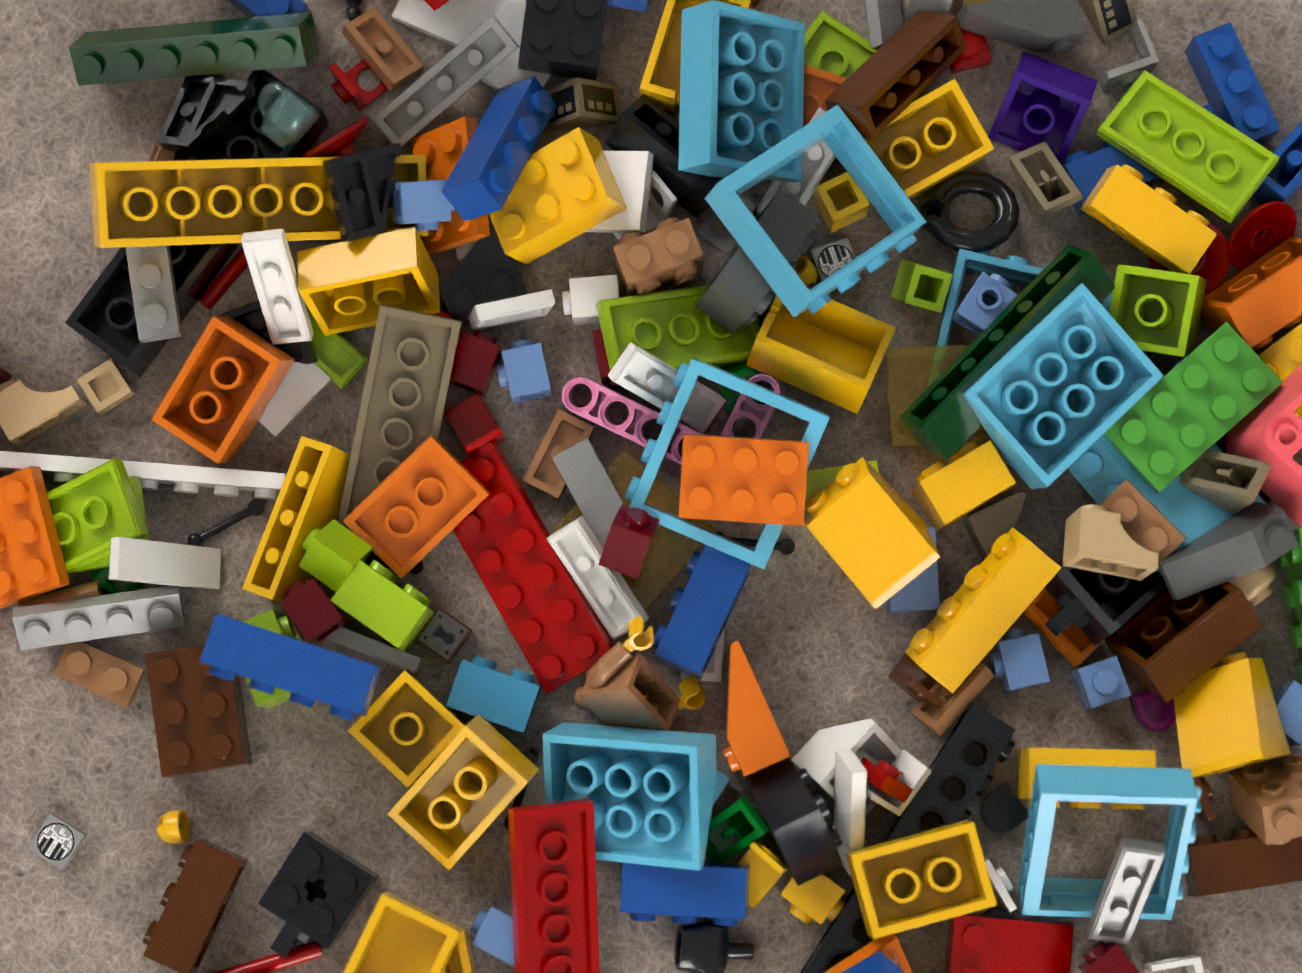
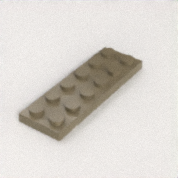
(400, 396)

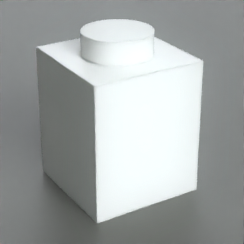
(584, 295)

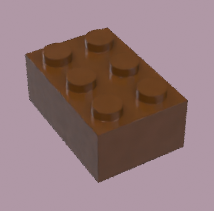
(1181, 639)
(195, 714)

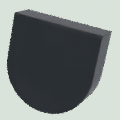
(1002, 809)

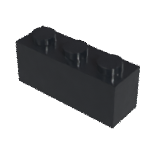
(651, 129)

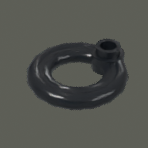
(970, 182)

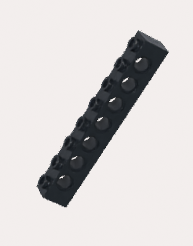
(973, 726)

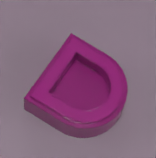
(1153, 712)

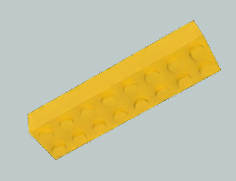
(220, 200)

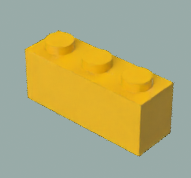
(1149, 219)

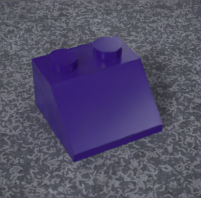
(1042, 105)

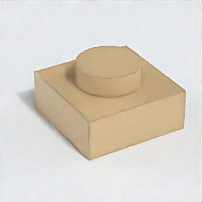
(105, 387)

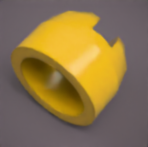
(806, 270)
(169, 827)

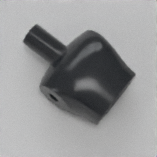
(707, 948)

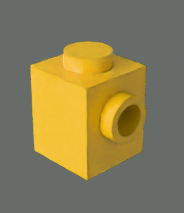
(840, 202)
(814, 899)

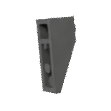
(1027, 23)
(1229, 550)

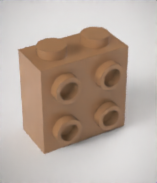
(659, 257)
(1270, 798)

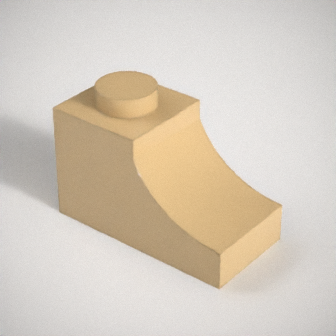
(30, 412)
(1101, 545)

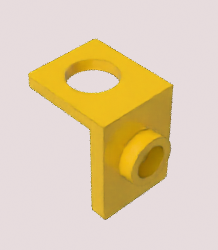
(765, 870)

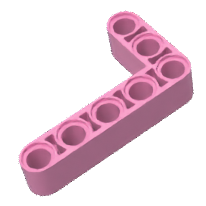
(640, 414)

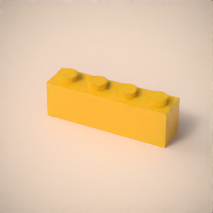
(306, 501)
(982, 609)

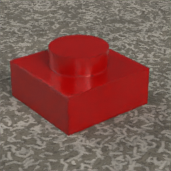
(975, 55)
(887, 778)

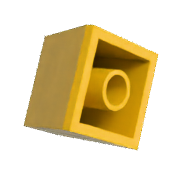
(870, 531)
(1229, 718)

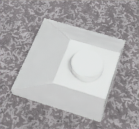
(862, 737)

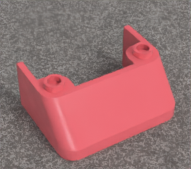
(1274, 435)

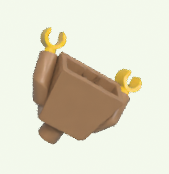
(628, 689)

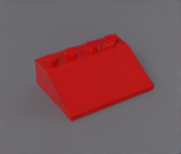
(1007, 945)

